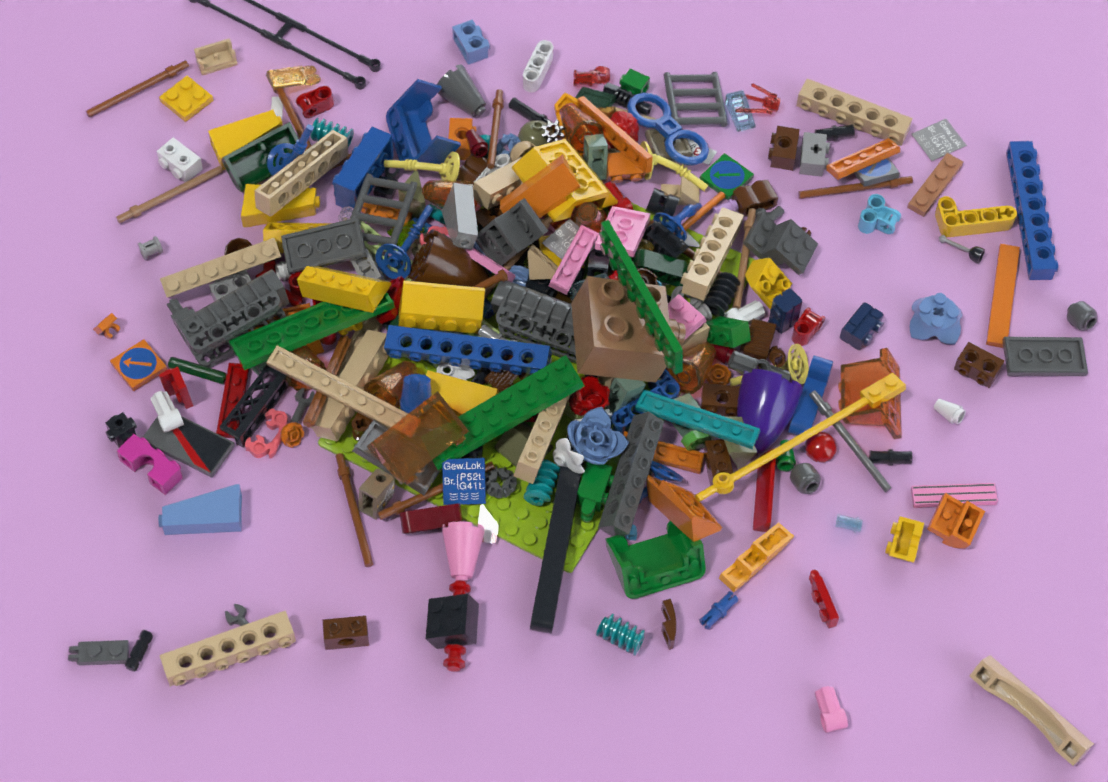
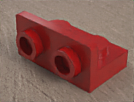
(175, 385)

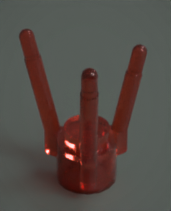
(770, 102)

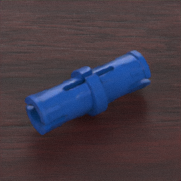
(718, 610)

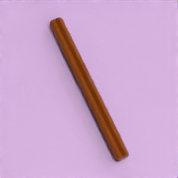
(333, 368)

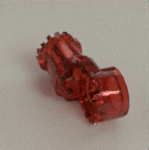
(592, 76)

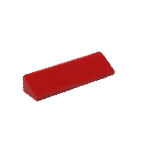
(764, 496)

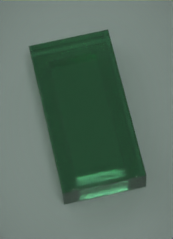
(597, 98)

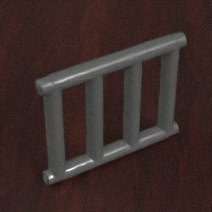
(715, 91)
(404, 206)

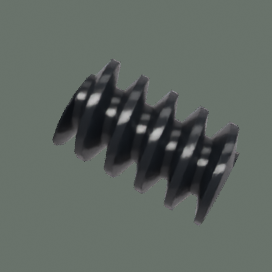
(721, 293)

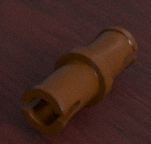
(777, 356)

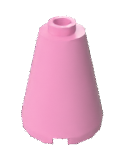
(462, 548)

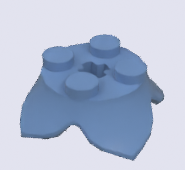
(943, 325)
(605, 442)

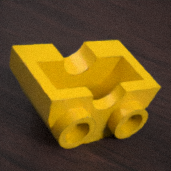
(905, 539)

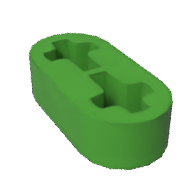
(695, 440)

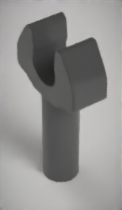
(302, 404)
(240, 619)

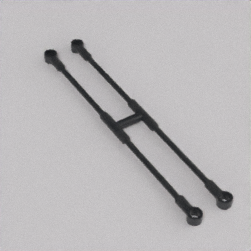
(289, 22)

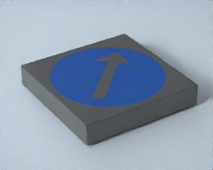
(877, 173)

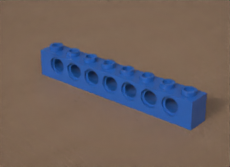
(1031, 210)
(398, 336)

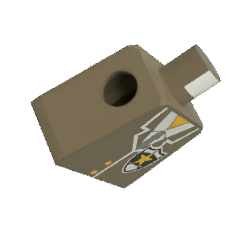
(376, 493)

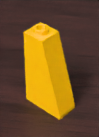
(240, 133)
(301, 206)
(459, 393)

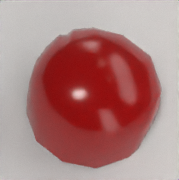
(820, 447)

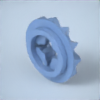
(510, 140)

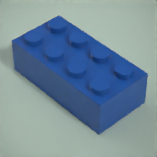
(365, 159)

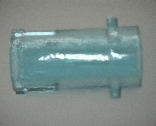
(849, 523)

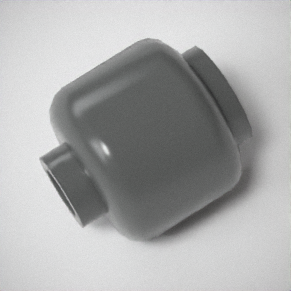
(1081, 315)
(805, 478)

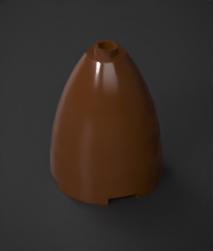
(445, 263)

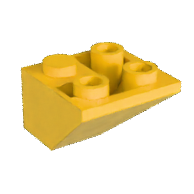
(767, 280)

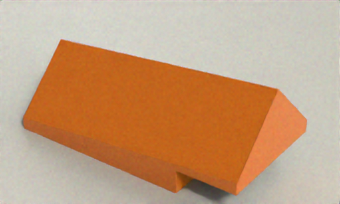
(545, 189)
(681, 509)

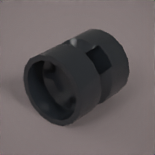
(657, 197)

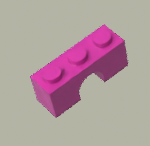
(138, 452)

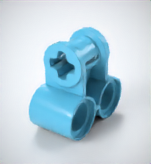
(878, 216)

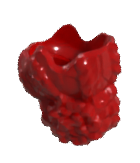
(626, 123)
(589, 397)

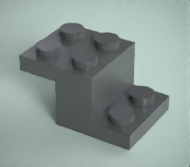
(511, 233)
(781, 242)

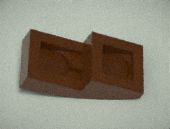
(669, 626)

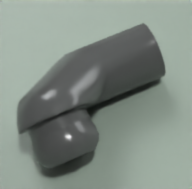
(773, 215)

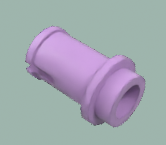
(731, 205)

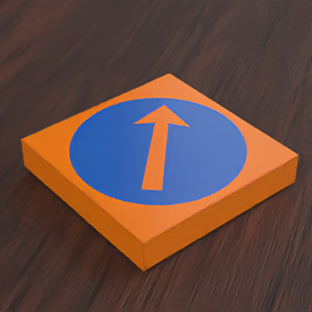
(138, 365)

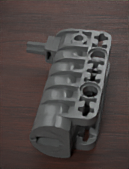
(539, 313)
(229, 317)

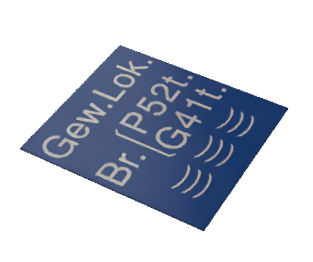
(464, 481)

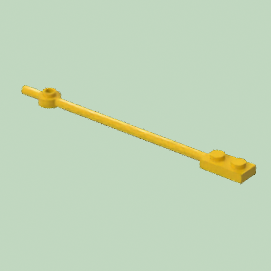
(873, 396)

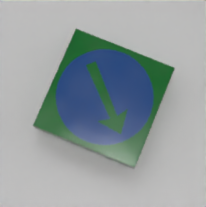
(726, 175)

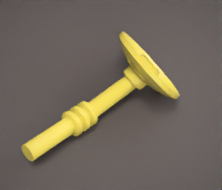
(674, 166)
(445, 169)
(796, 364)

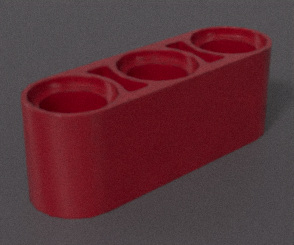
(430, 518)

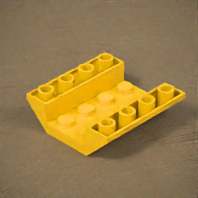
(591, 186)

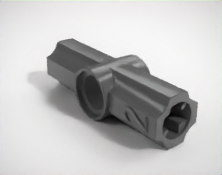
(741, 362)

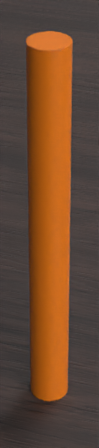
(702, 211)

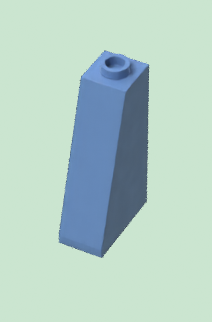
(206, 513)

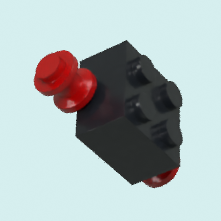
(453, 624)

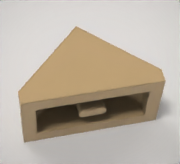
(540, 265)

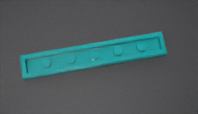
(698, 419)

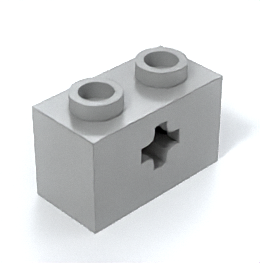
(813, 154)

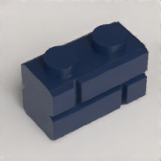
(785, 310)
(861, 326)

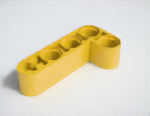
(983, 220)

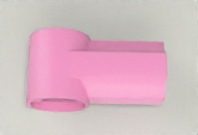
(831, 715)

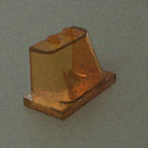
(861, 375)

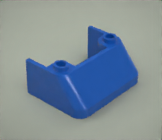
(409, 128)

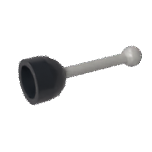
(975, 253)

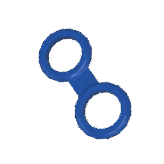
(668, 129)

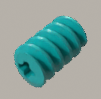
(322, 129)
(543, 484)
(621, 633)

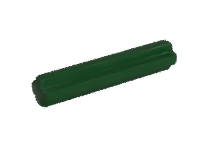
(197, 370)

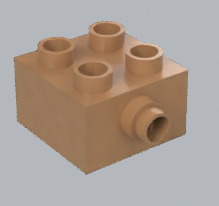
(612, 336)

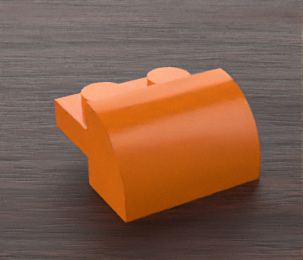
(955, 521)

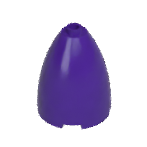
(767, 403)

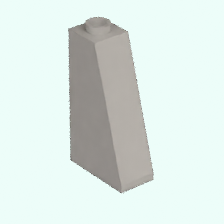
(461, 216)

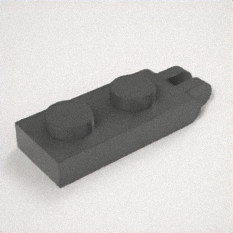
(100, 652)

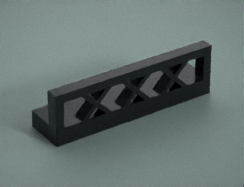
(256, 416)

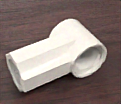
(748, 312)
(167, 414)

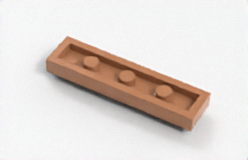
(935, 184)

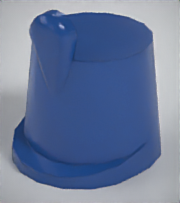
(414, 391)

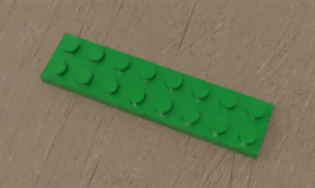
(641, 296)
(300, 330)
(514, 406)

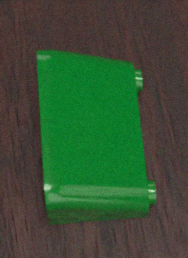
(656, 562)

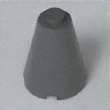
(461, 91)

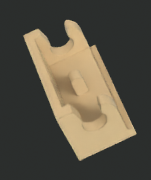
(215, 57)

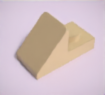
(686, 191)

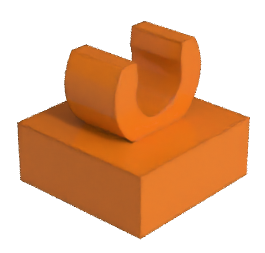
(105, 324)

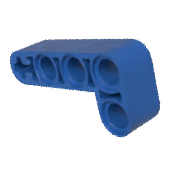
(807, 409)
(623, 417)

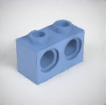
(470, 41)

